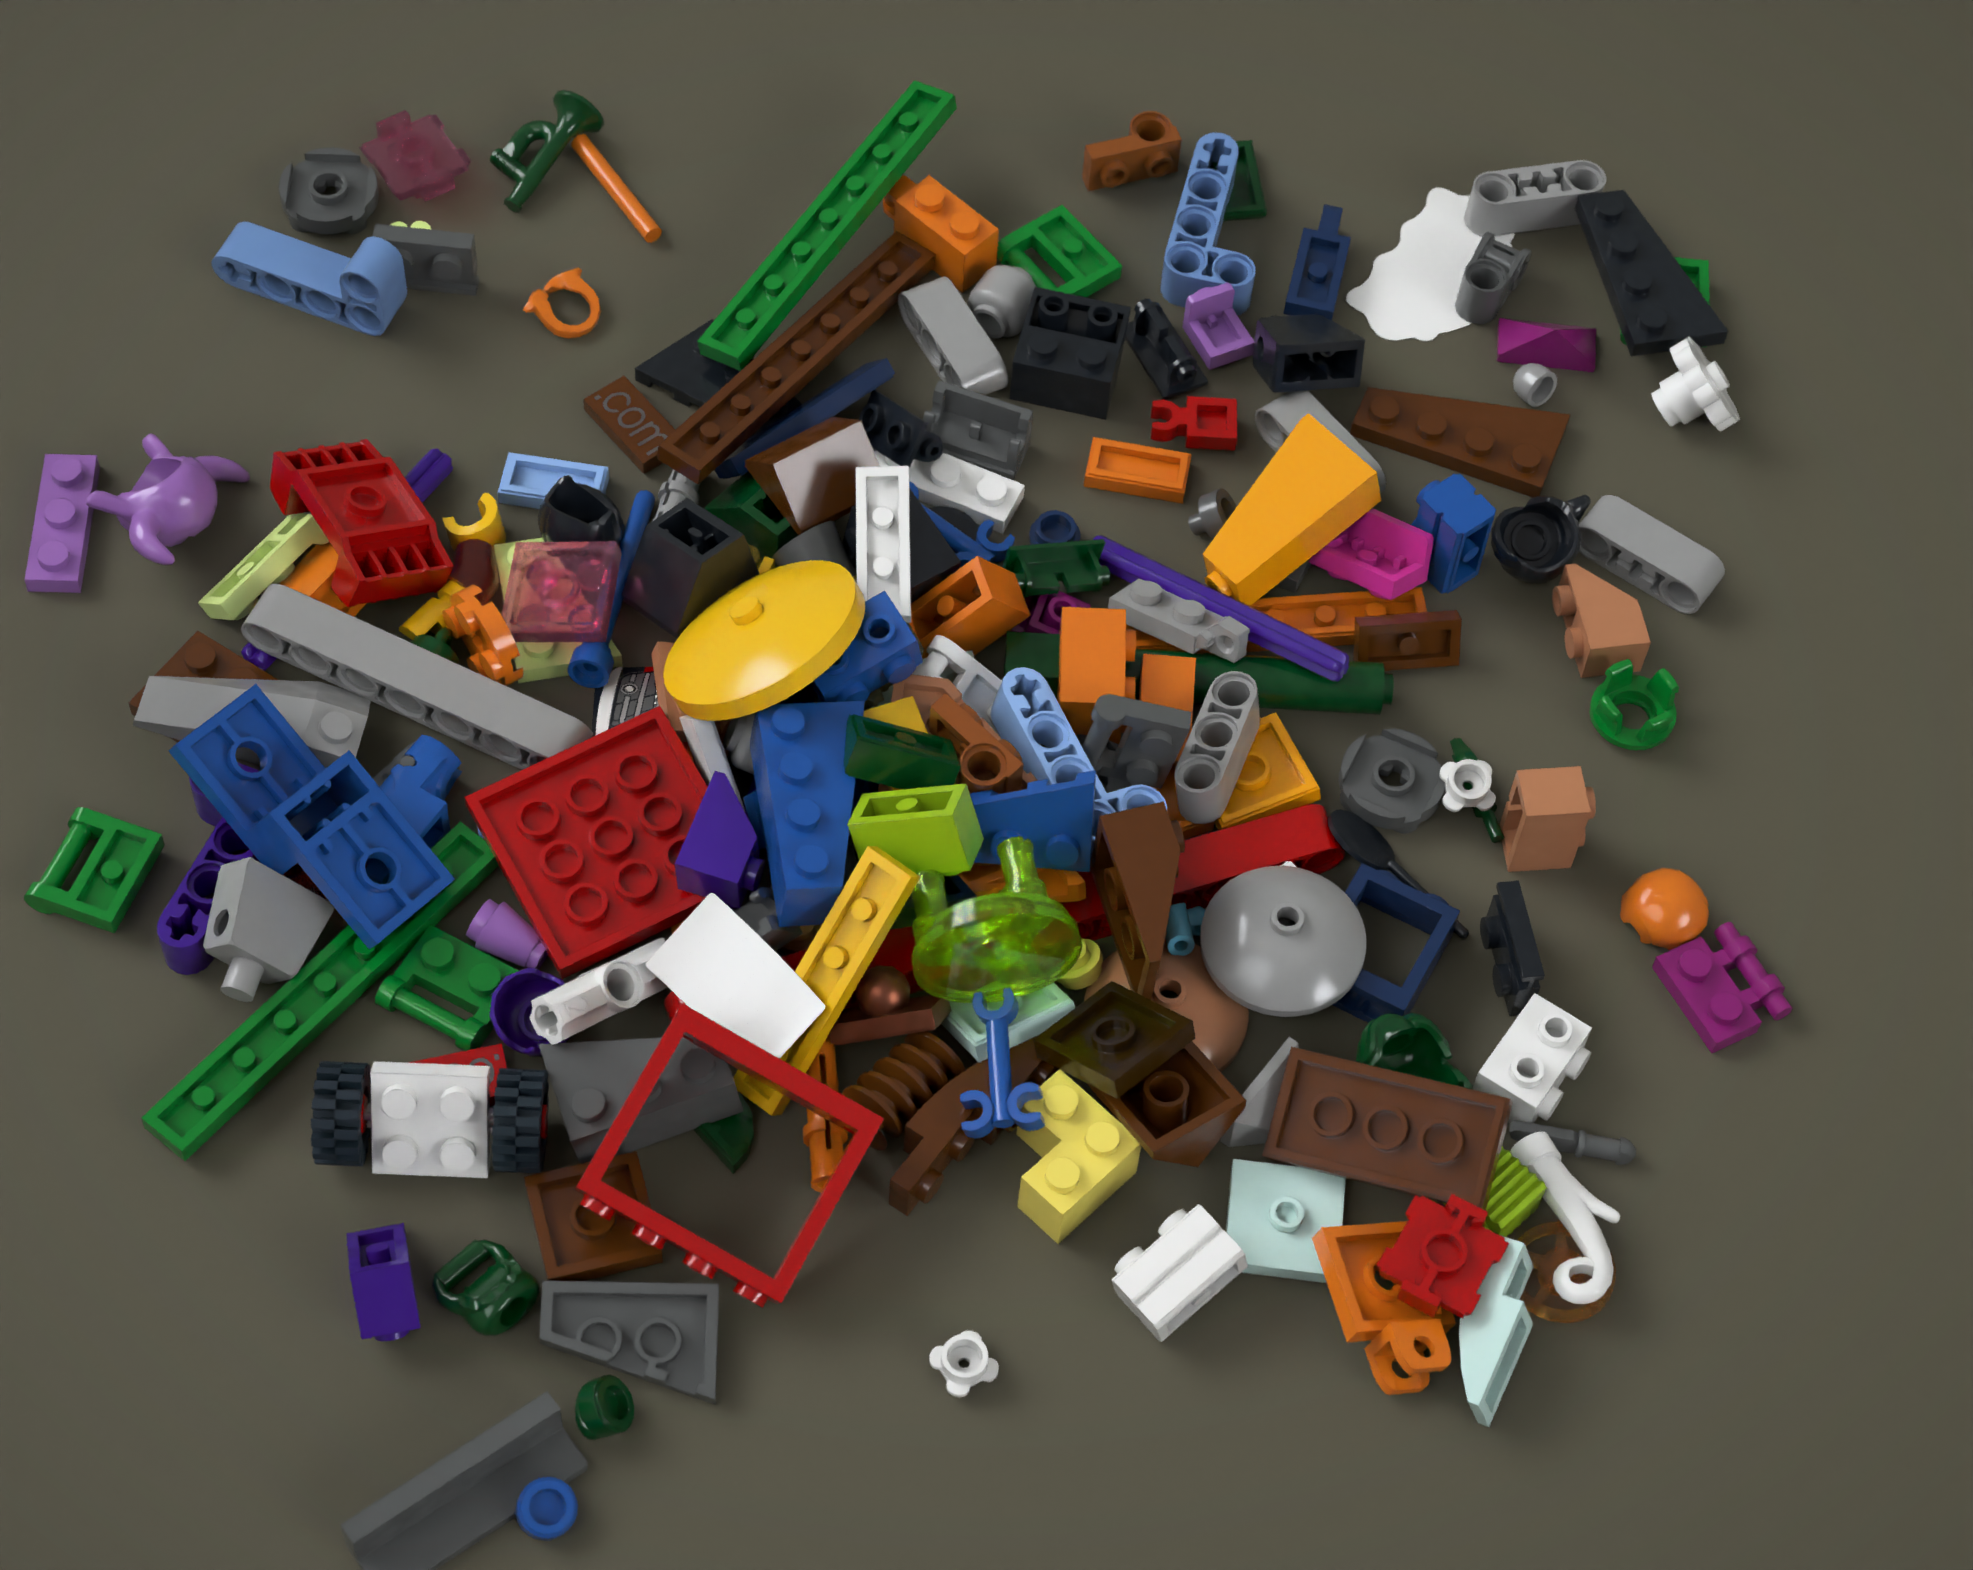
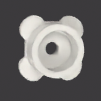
(1475, 772)
(964, 1347)

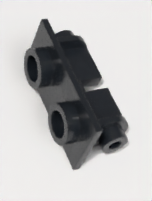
(1162, 351)
(898, 432)

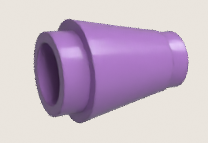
(506, 935)

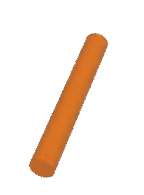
(616, 188)

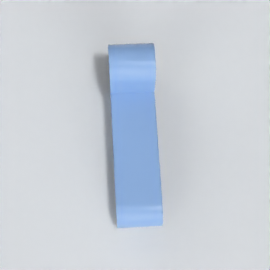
(1030, 715)

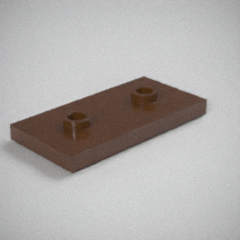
(1387, 1128)

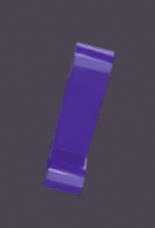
(186, 916)

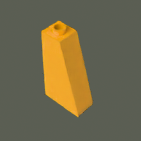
(1290, 512)

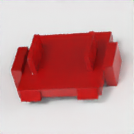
(1442, 1256)

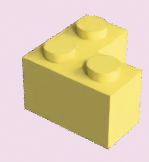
(1082, 1156)

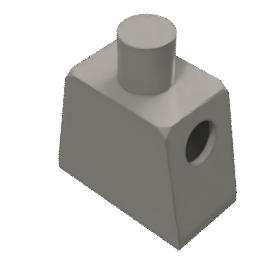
(261, 926)

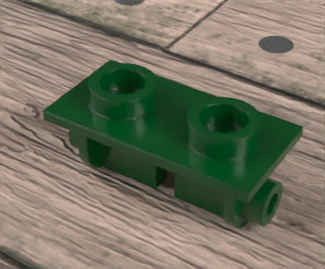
(1044, 565)

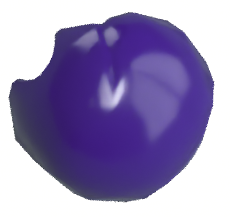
(513, 1006)

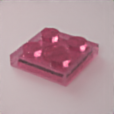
(561, 591)

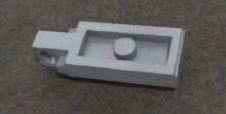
(1180, 621)

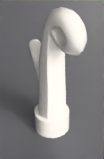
(1575, 1210)

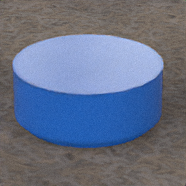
(546, 1508)

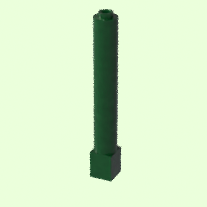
(1278, 680)

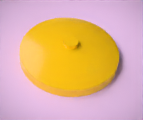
(764, 640)

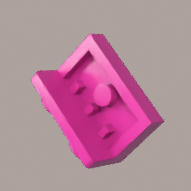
(1378, 555)

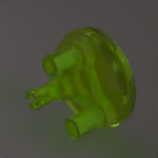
(994, 939)

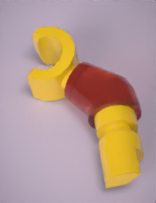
(472, 562)

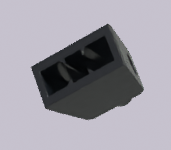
(1294, 351)

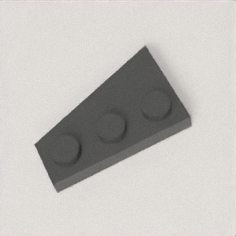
(639, 1329)

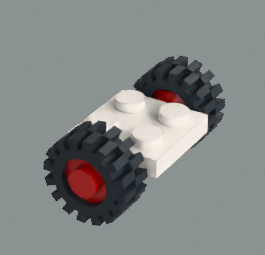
(429, 1118)

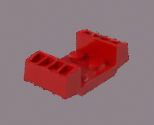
(368, 515)

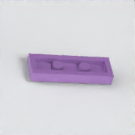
(62, 524)

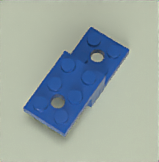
(312, 815)

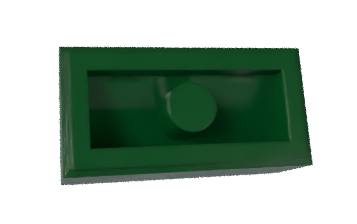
(898, 755)

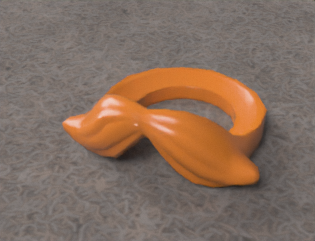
(541, 307)

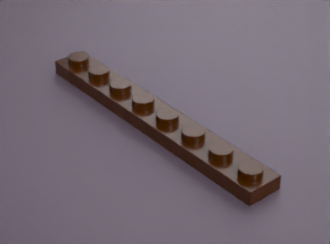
(795, 358)

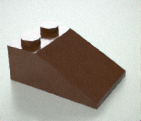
(1135, 879)

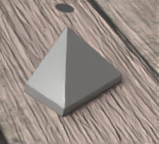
(1261, 1098)

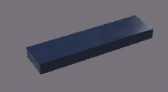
(809, 414)

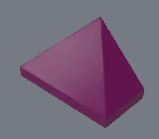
(1546, 344)

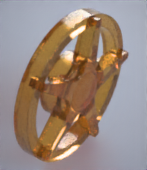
(1546, 1266)

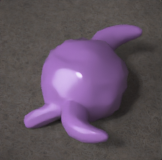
(169, 500)

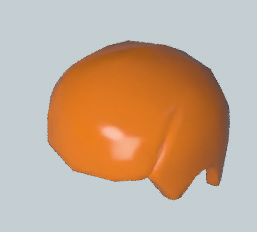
(1665, 908)

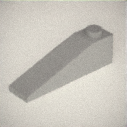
(321, 714)

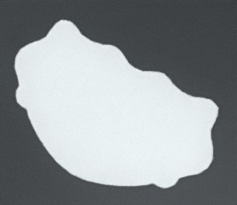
(1419, 280)

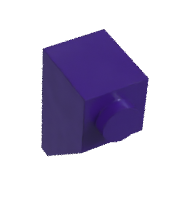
(720, 848)
(382, 1282)

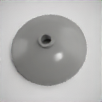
(1276, 965)

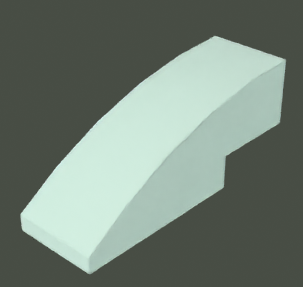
(1495, 1332)

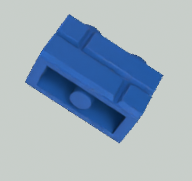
(1459, 529)

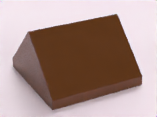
(814, 471)
(1178, 1108)

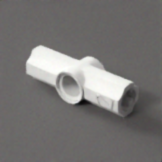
(596, 995)

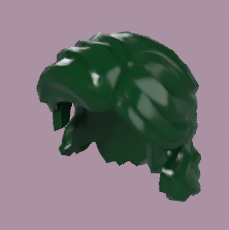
(1409, 1047)

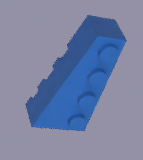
(804, 804)

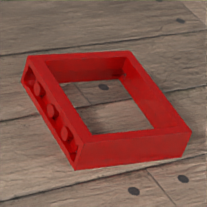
(775, 1073)

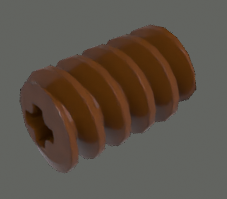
(904, 1079)

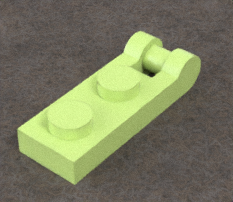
(265, 565)

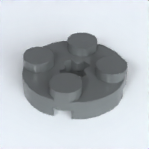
(334, 213)
(1385, 805)

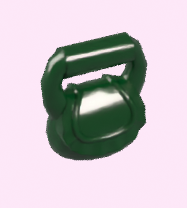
(494, 1299)

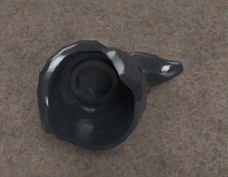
(578, 514)
(1538, 538)

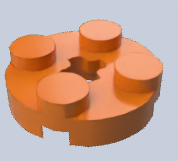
(484, 636)

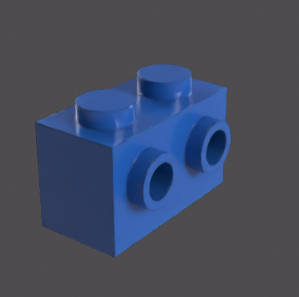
(878, 655)

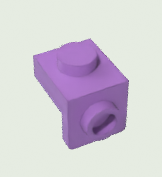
(1216, 327)

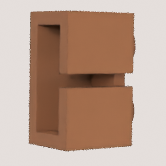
(1546, 818)

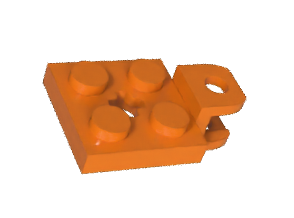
(1375, 1314)

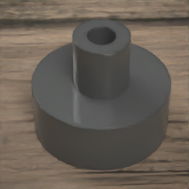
(1213, 512)

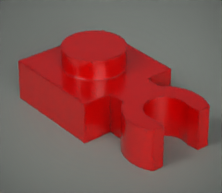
(1203, 422)

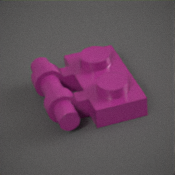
(1709, 995)

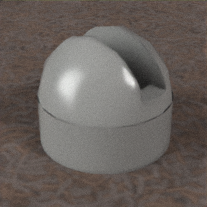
(1534, 383)

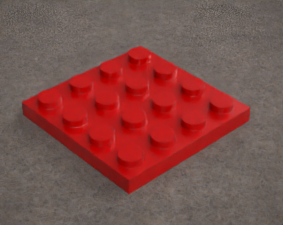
(597, 839)

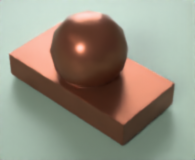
(887, 1009)

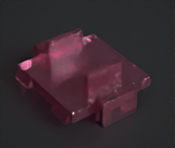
(415, 156)

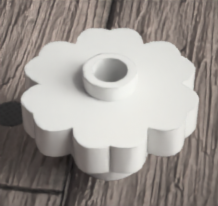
(1695, 389)

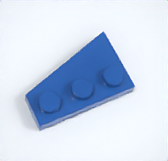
(1052, 816)

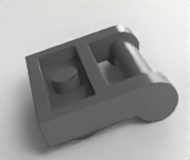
(1147, 746)

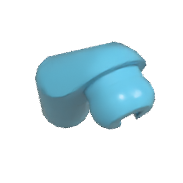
(1181, 927)

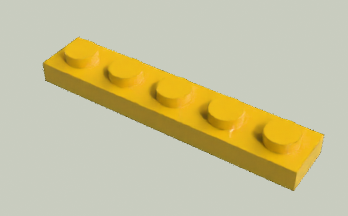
(840, 958)

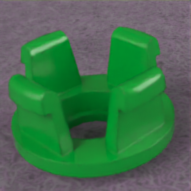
(1652, 695)

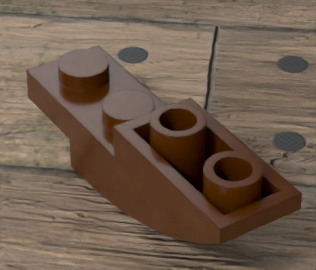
(936, 1132)

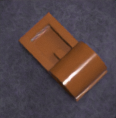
(1146, 153)
(976, 747)

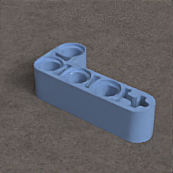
(1191, 251)
(348, 291)

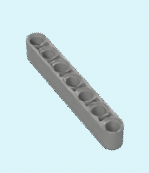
(409, 679)

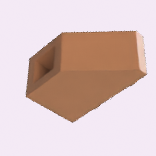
(1599, 622)

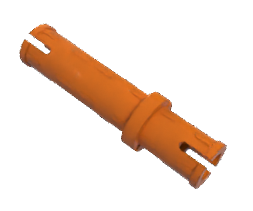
(819, 1134)

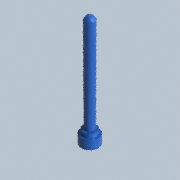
(593, 661)

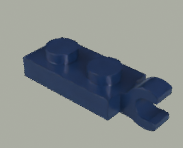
(1318, 267)

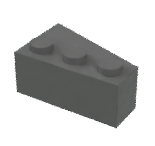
(597, 1077)

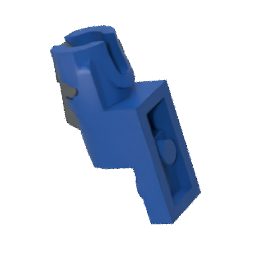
(417, 786)

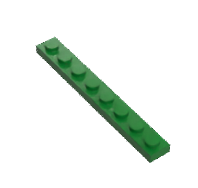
(826, 226)
(304, 1009)

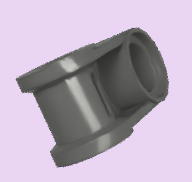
(1490, 279)

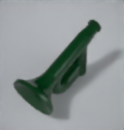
(574, 117)

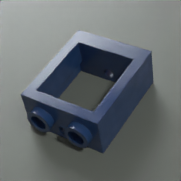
(1371, 994)

